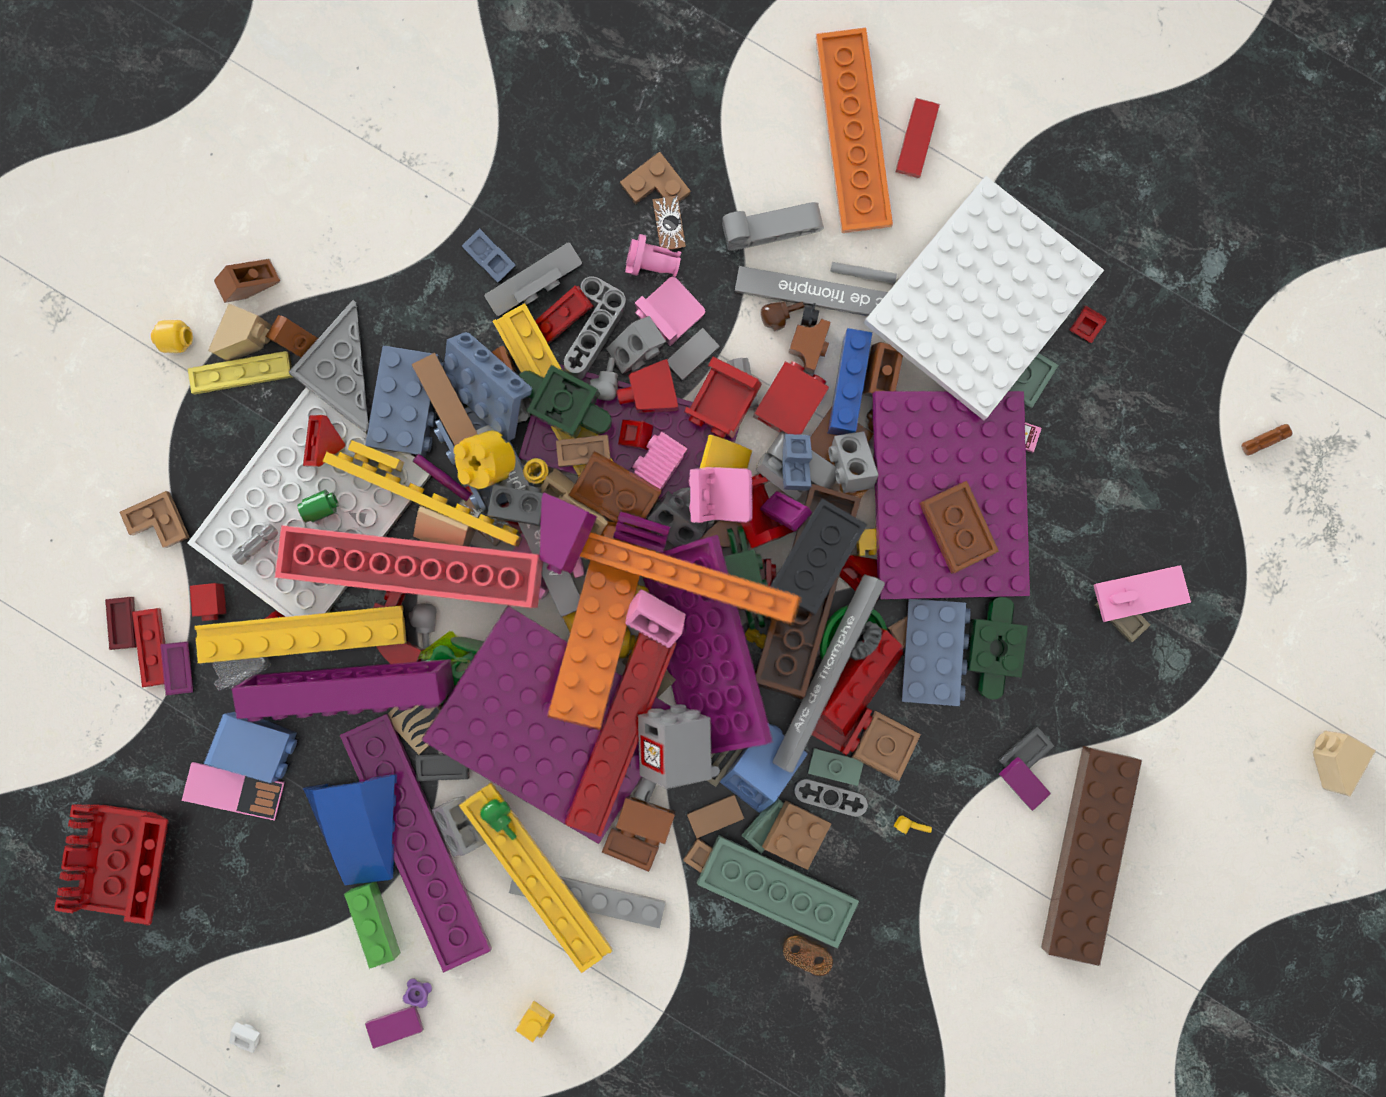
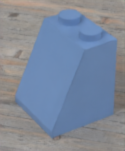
(251, 748)
(756, 777)

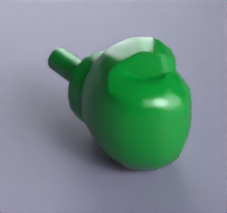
(496, 815)

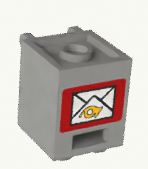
(675, 747)

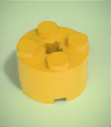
(484, 459)

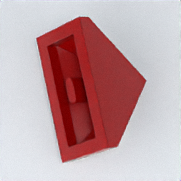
(319, 440)
(856, 568)

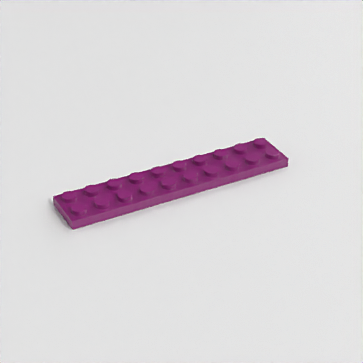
(420, 847)

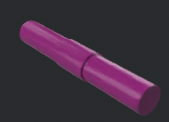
(442, 477)

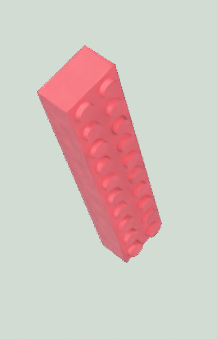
(409, 566)

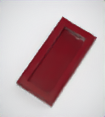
(120, 623)

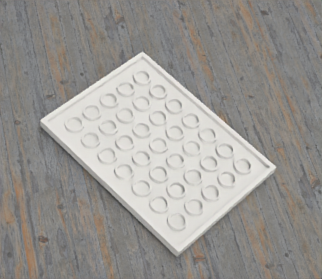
(984, 297)
(270, 492)

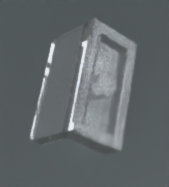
(235, 671)

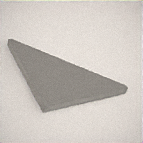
(335, 368)

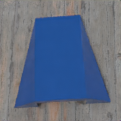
(358, 826)

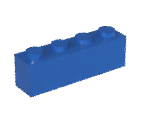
(849, 382)

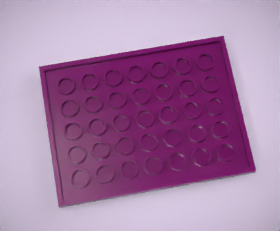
(926, 447)
(502, 725)

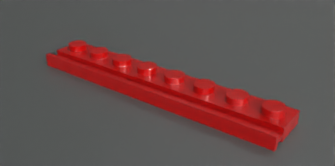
(619, 735)

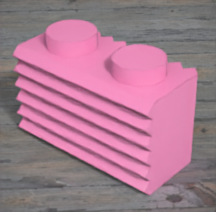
(660, 460)
(655, 618)

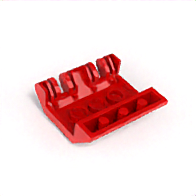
(115, 863)

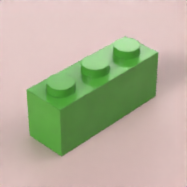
(372, 924)

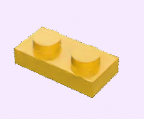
(366, 453)

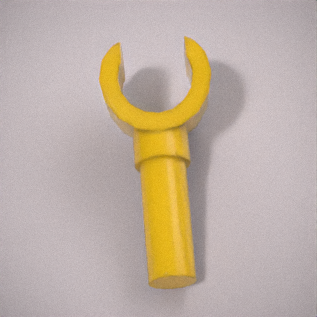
(903, 824)

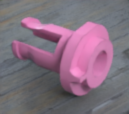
(651, 258)

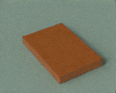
(613, 490)
(959, 527)

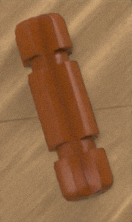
(1267, 439)

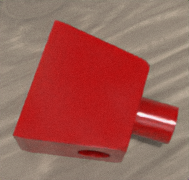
(651, 389)

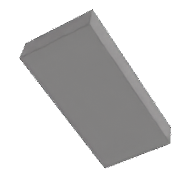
(692, 354)

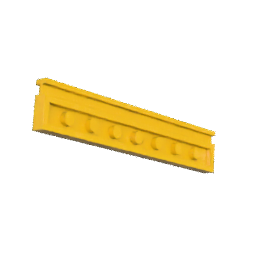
(531, 353)
(416, 495)
(300, 634)
(540, 883)

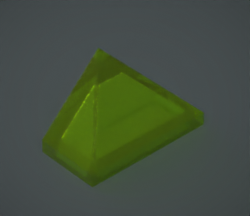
(445, 640)

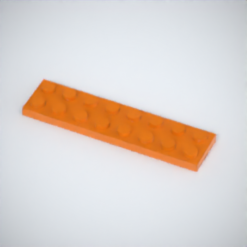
(854, 130)
(594, 643)

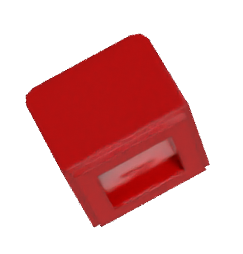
(1088, 324)
(635, 434)

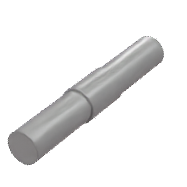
(863, 272)

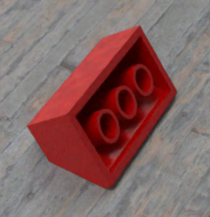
(860, 683)

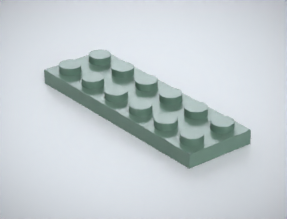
(777, 891)

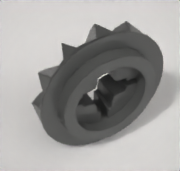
(871, 635)

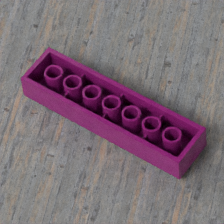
(343, 690)

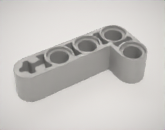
(771, 226)
(592, 333)

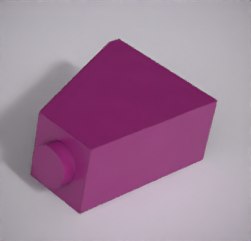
(563, 533)

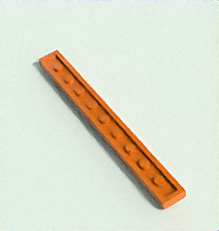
(691, 577)

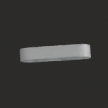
(813, 785)

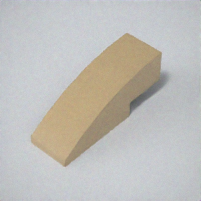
(560, 486)

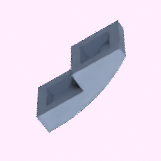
(488, 255)
(796, 462)

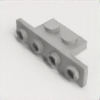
(533, 279)

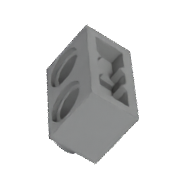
(636, 345)
(858, 461)
(457, 828)

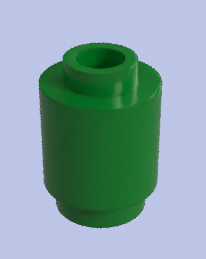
(318, 506)

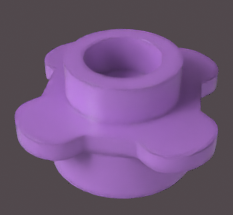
(417, 1000)

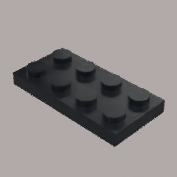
(819, 555)

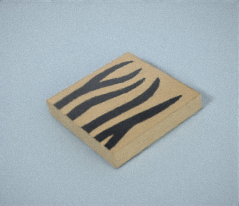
(413, 724)

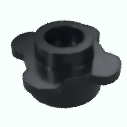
(810, 315)

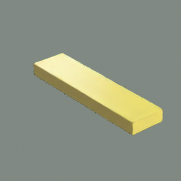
(240, 372)

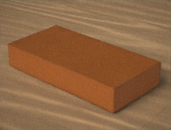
(630, 850)

